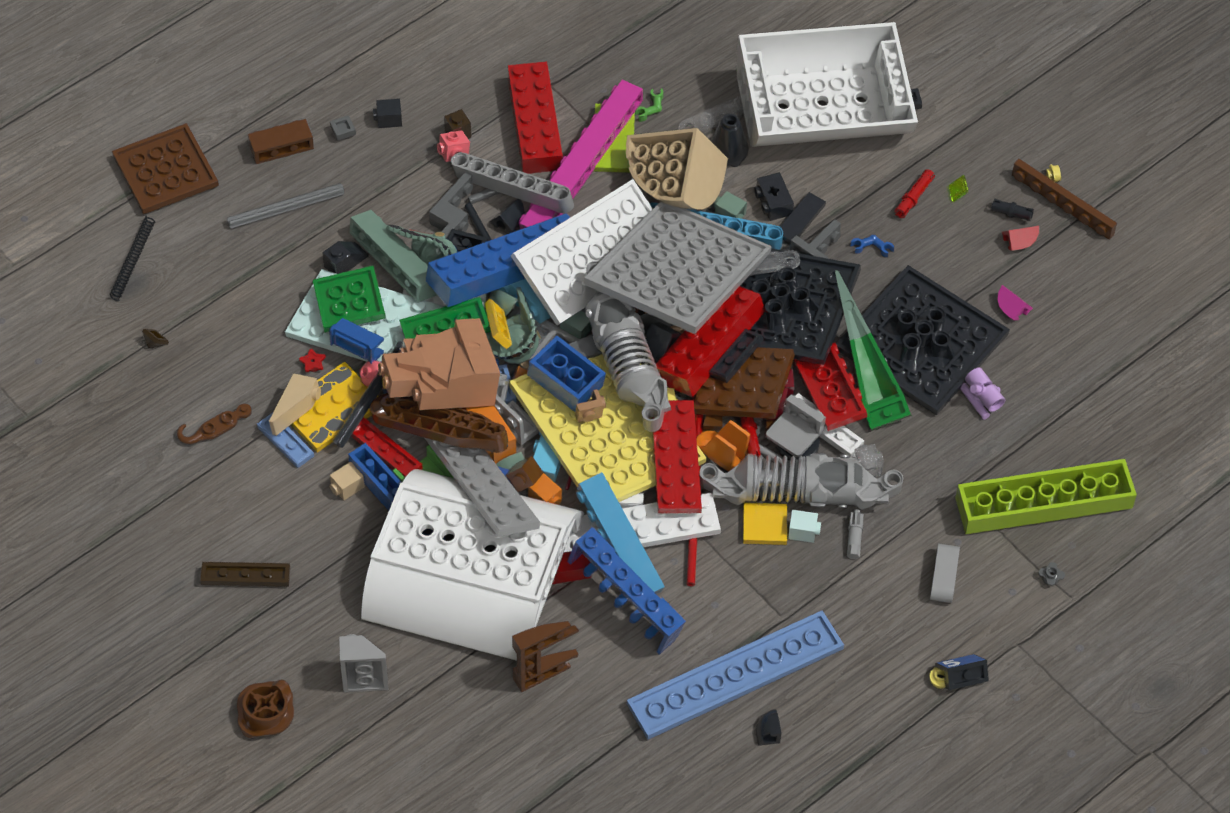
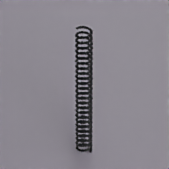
(131, 252)

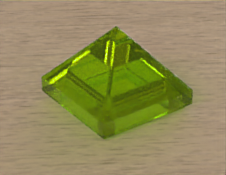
(958, 188)

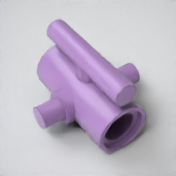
(982, 393)

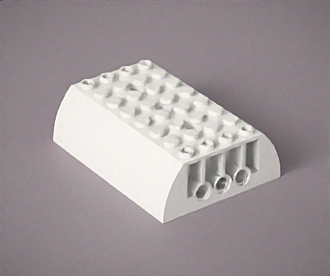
(829, 67)

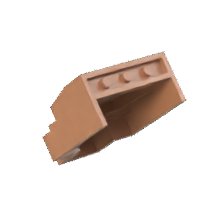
(444, 368)

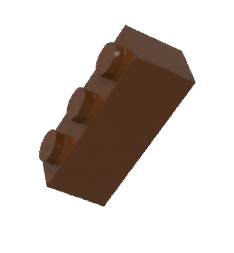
(280, 141)

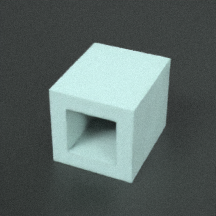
(804, 526)

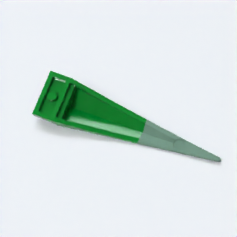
(877, 384)

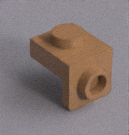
(592, 409)

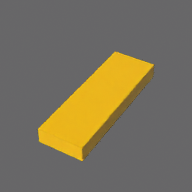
(498, 323)

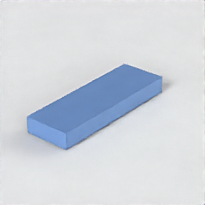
(287, 443)

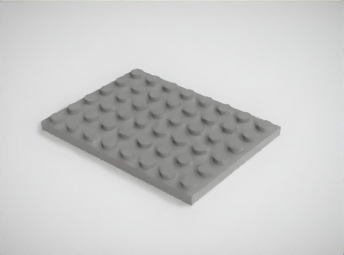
(677, 266)

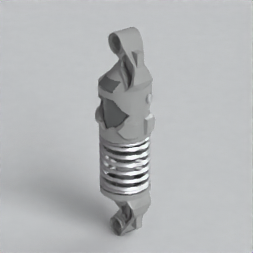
(621, 339)
(811, 479)

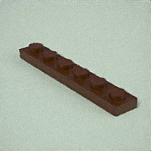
(1064, 199)

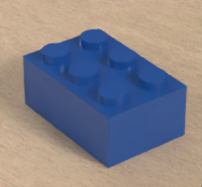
(565, 373)

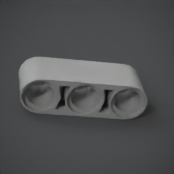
(944, 573)

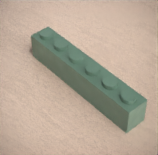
(392, 254)

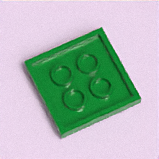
(349, 296)

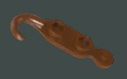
(216, 425)

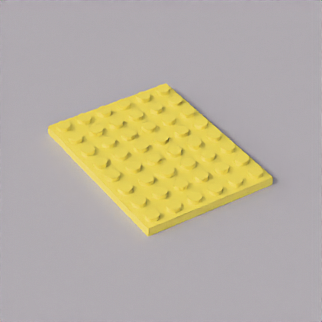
(607, 444)

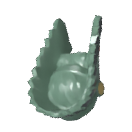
(426, 245)
(522, 333)

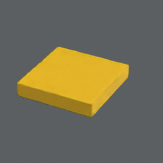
(765, 523)

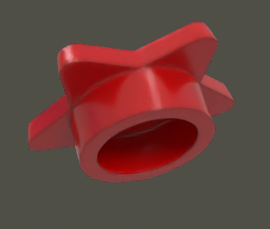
(312, 366)

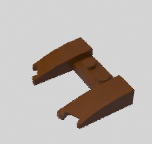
(528, 644)

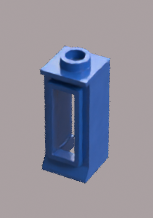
(356, 340)

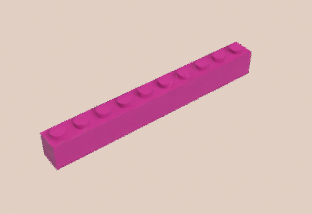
(591, 147)

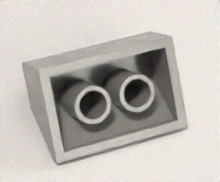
(362, 665)

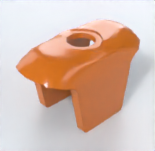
(725, 447)

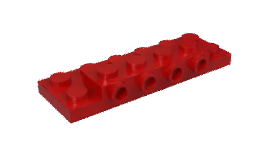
(832, 390)

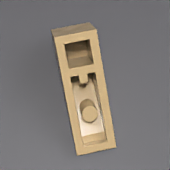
(295, 402)

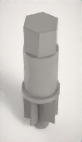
(855, 532)

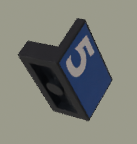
(964, 671)

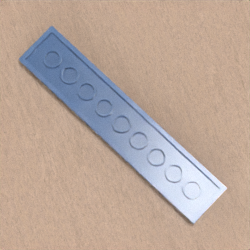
(734, 674)

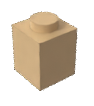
(346, 481)

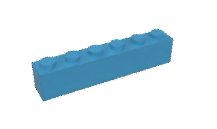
(616, 528)

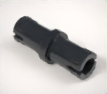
(1012, 209)

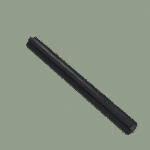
(361, 407)

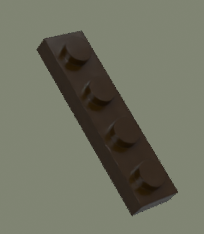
(245, 574)

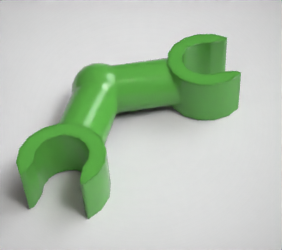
(656, 108)

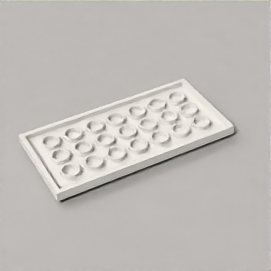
(559, 258)

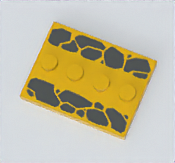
(339, 395)

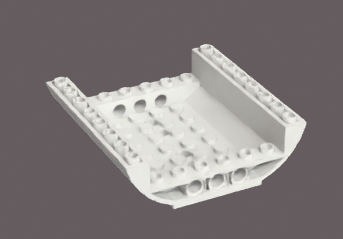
(455, 586)

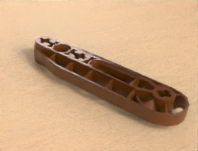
(447, 425)

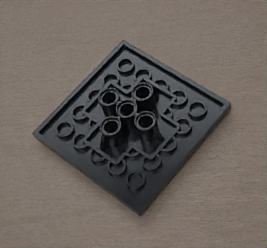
(802, 305)
(928, 337)

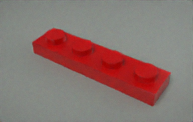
(385, 448)

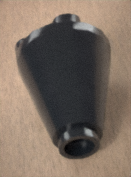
(731, 140)

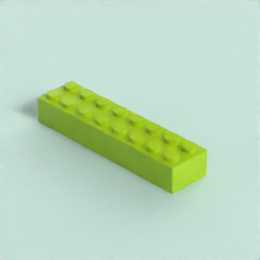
(1045, 496)

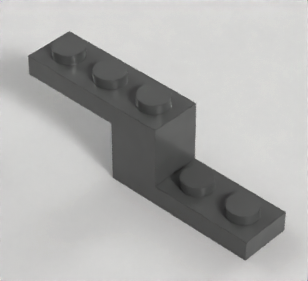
(446, 214)

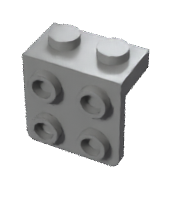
(517, 420)
(797, 427)

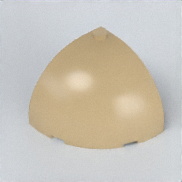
(677, 167)

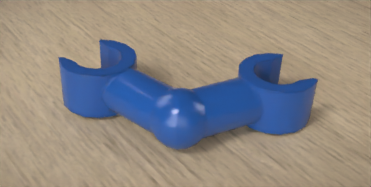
(872, 239)

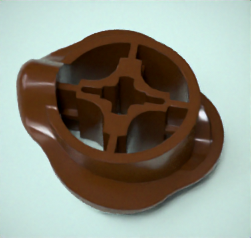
(264, 700)

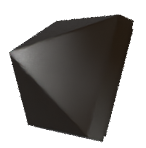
(154, 338)

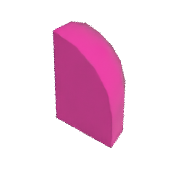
(1012, 304)

